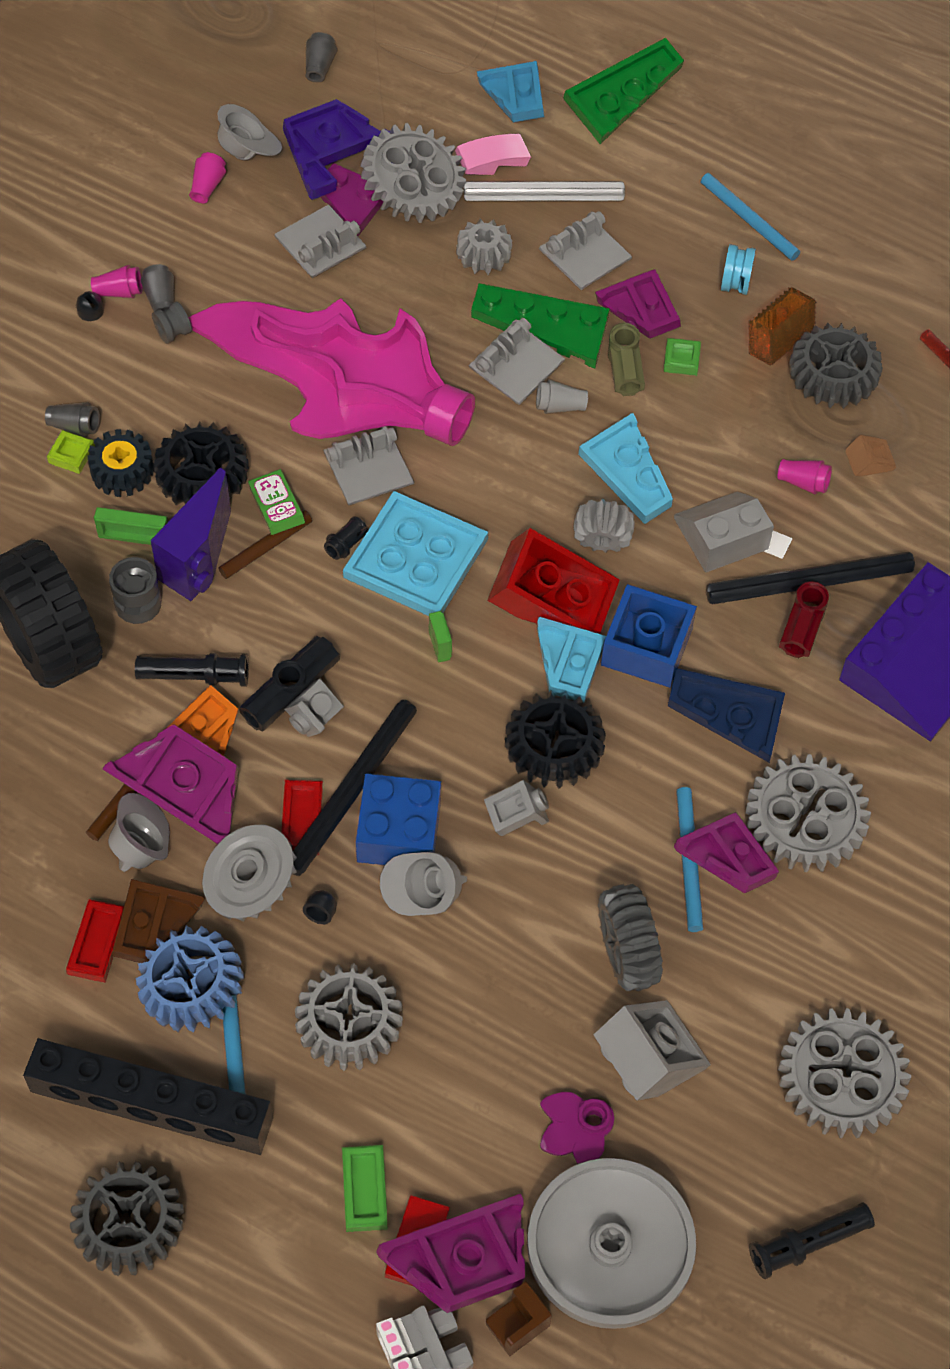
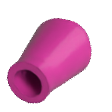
(207, 175)
(118, 283)
(806, 474)

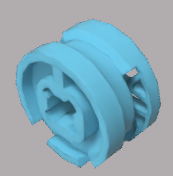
(738, 269)

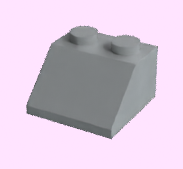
(726, 529)
(650, 1049)

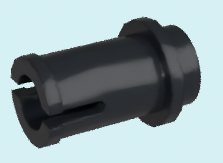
(339, 544)

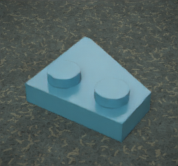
(569, 657)

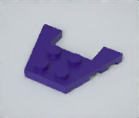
(325, 137)

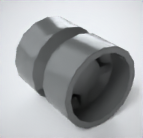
(135, 590)

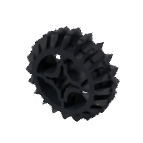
(204, 454)
(530, 728)

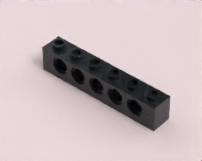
(149, 1096)

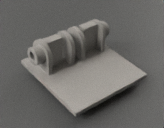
(321, 240)
(585, 251)
(517, 361)
(368, 465)

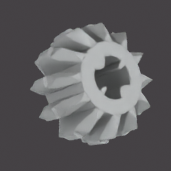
(484, 246)
(604, 525)

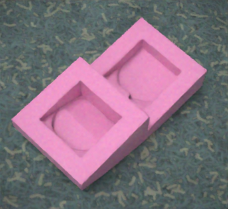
(487, 153)

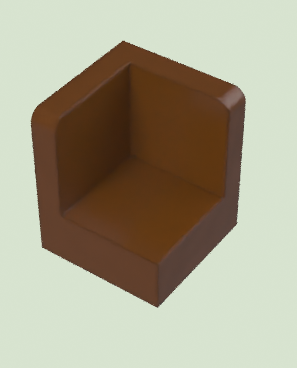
(519, 1319)

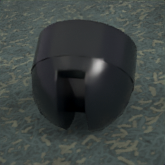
(84, 308)
(320, 907)

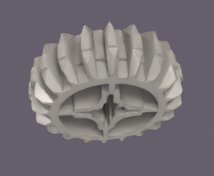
(333, 1014)

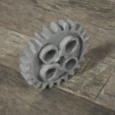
(413, 173)
(838, 830)
(844, 1107)

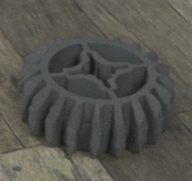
(836, 356)
(630, 937)
(114, 1231)

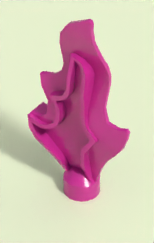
(344, 375)

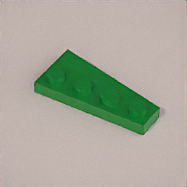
(618, 91)
(560, 323)

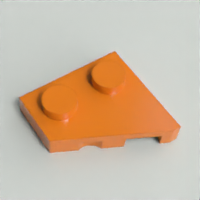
(209, 719)

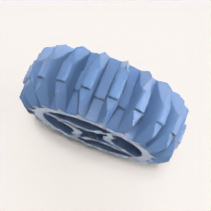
(167, 977)

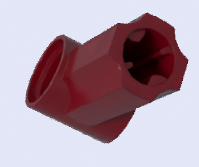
(804, 620)

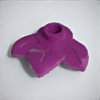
(570, 1128)

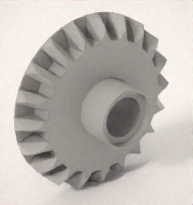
(248, 872)

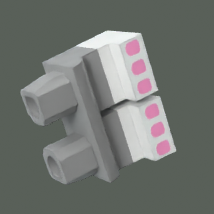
(415, 1342)

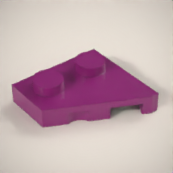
(351, 198)
(641, 303)
(729, 853)

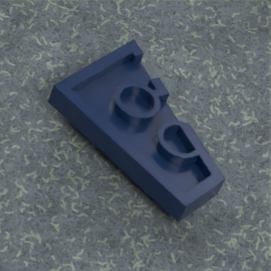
(730, 709)

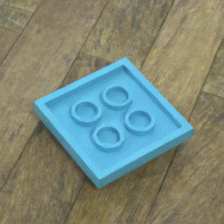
(415, 554)

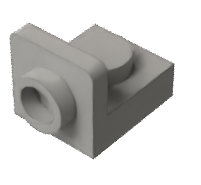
(313, 709)
(517, 807)

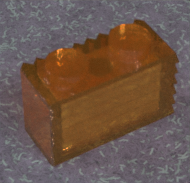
(781, 325)

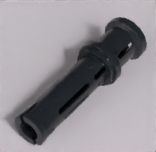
(211, 669)
(791, 1242)

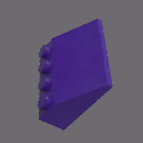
(907, 656)

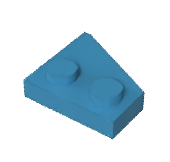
(515, 90)

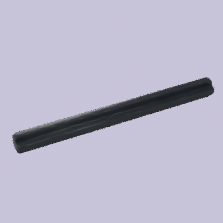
(825, 574)
(352, 785)

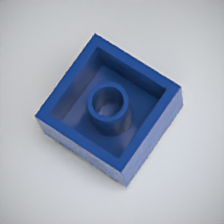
(648, 635)
(397, 818)

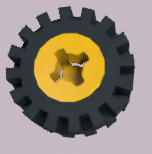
(120, 462)

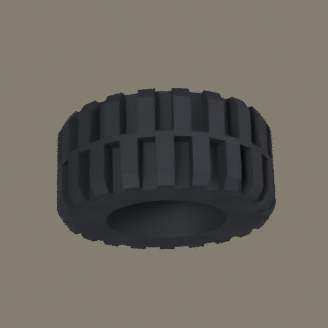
(46, 615)

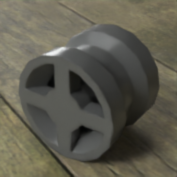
(171, 322)

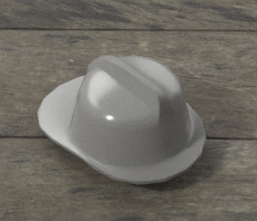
(244, 134)
(139, 833)
(420, 883)

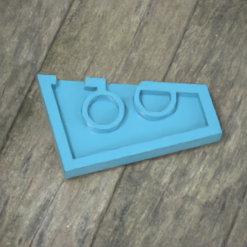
(625, 465)

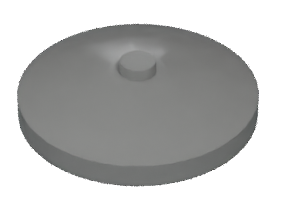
(611, 1243)

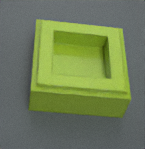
(70, 451)

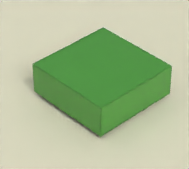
(682, 356)
(440, 636)

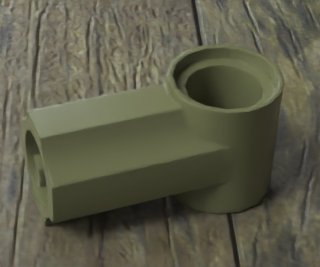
(626, 360)

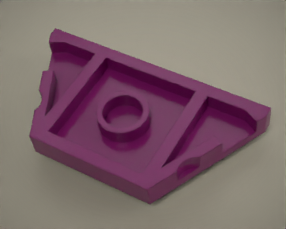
(183, 780)
(463, 1256)

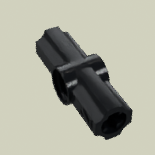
(274, 696)

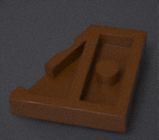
(150, 915)

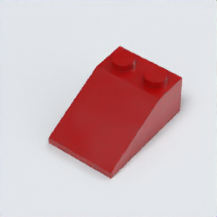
(553, 584)

